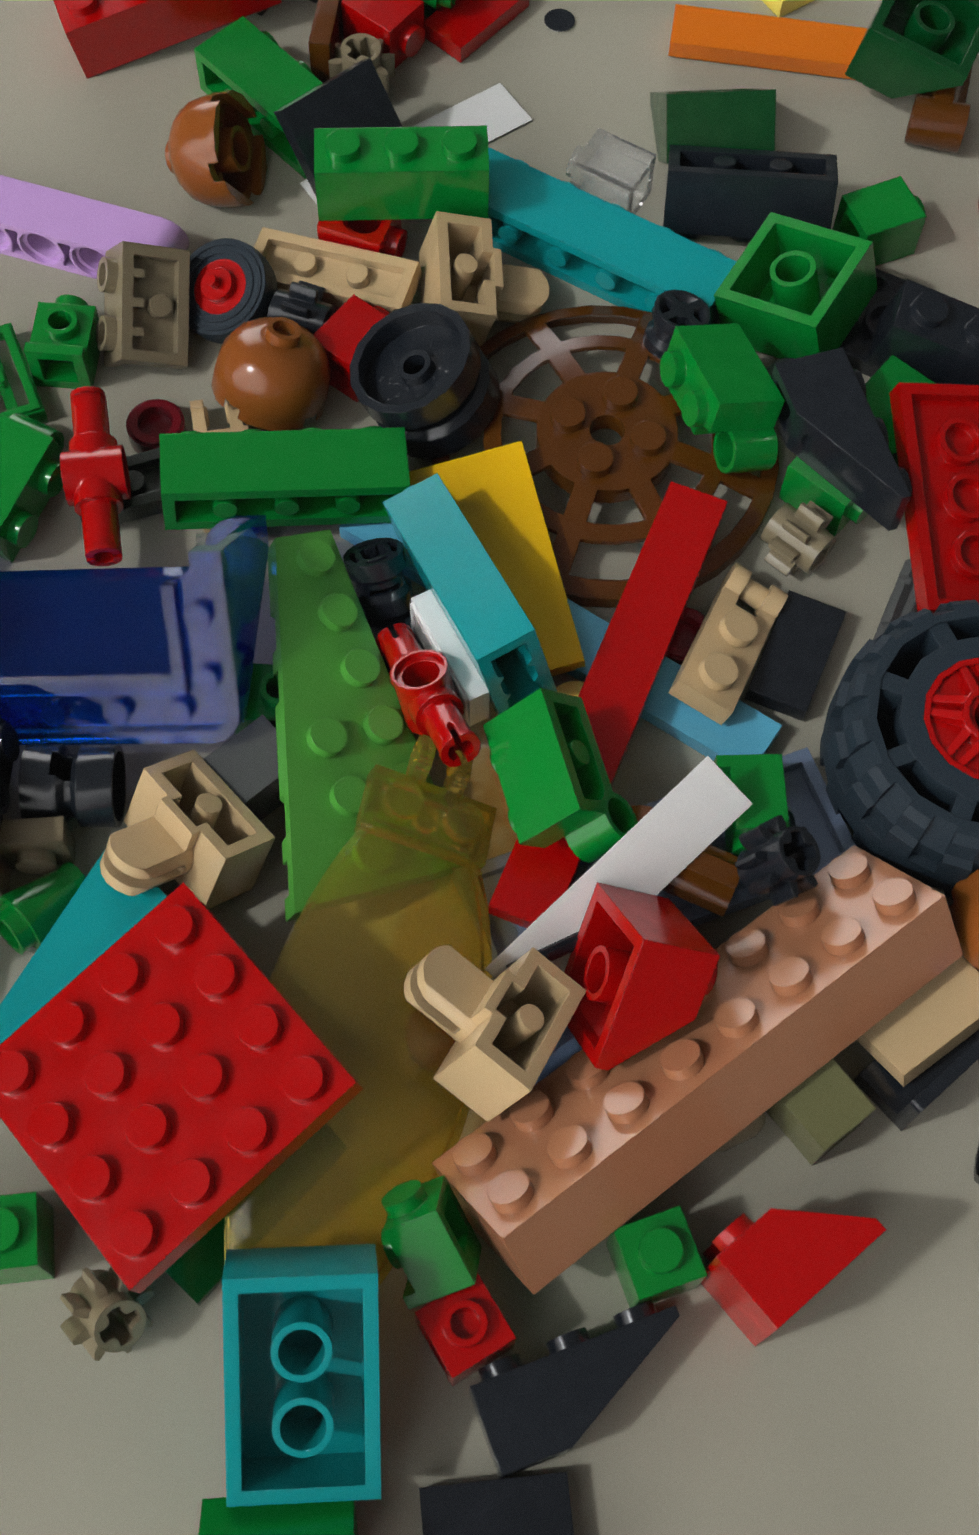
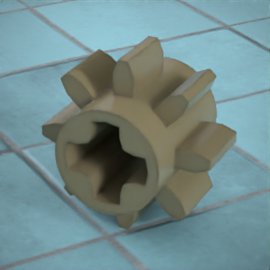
(360, 47)
(798, 538)
(104, 1313)

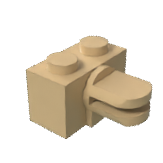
(469, 276)
(188, 830)
(498, 1025)

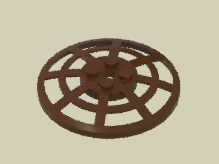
(614, 471)

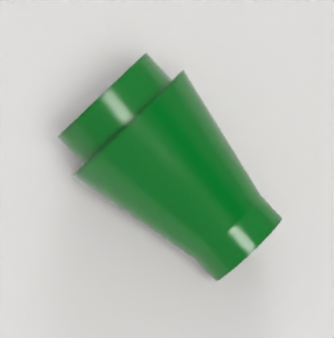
(34, 908)

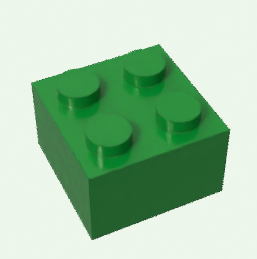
(798, 287)

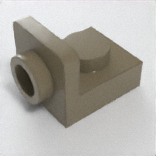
(34, 846)

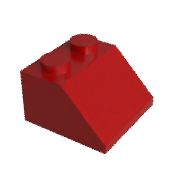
(639, 971)
(780, 1263)

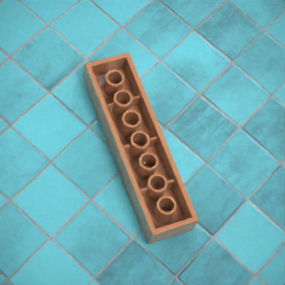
(785, 1001)

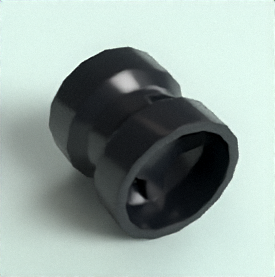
(379, 578)

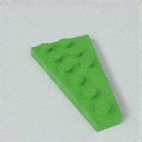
(333, 706)

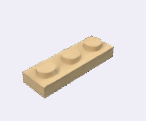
(340, 269)

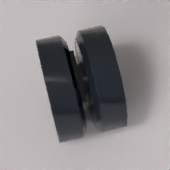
(426, 375)

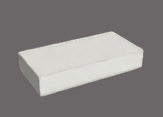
(437, 634)

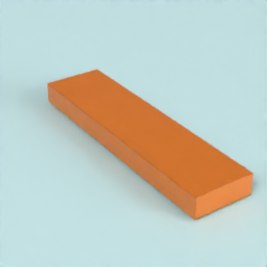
(763, 41)

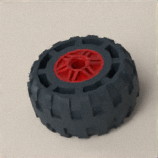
(907, 745)

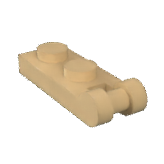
(727, 645)

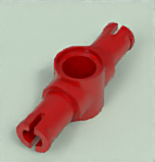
(95, 476)
(427, 694)

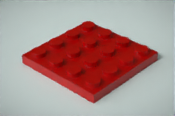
(940, 451)
(165, 1087)

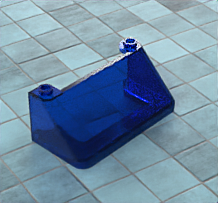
(135, 648)

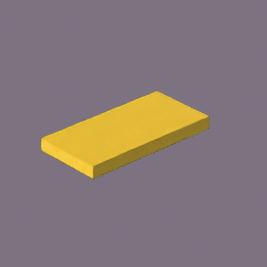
(506, 515)

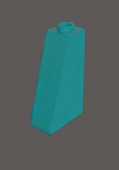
(470, 592)
(81, 934)

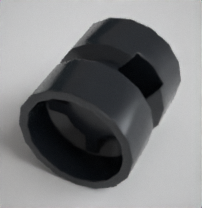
(73, 785)

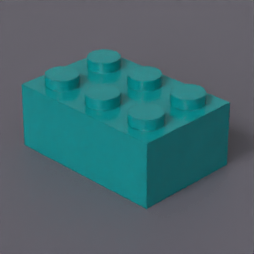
(301, 1375)

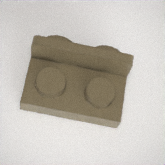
(144, 306)

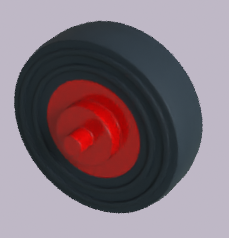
(228, 287)

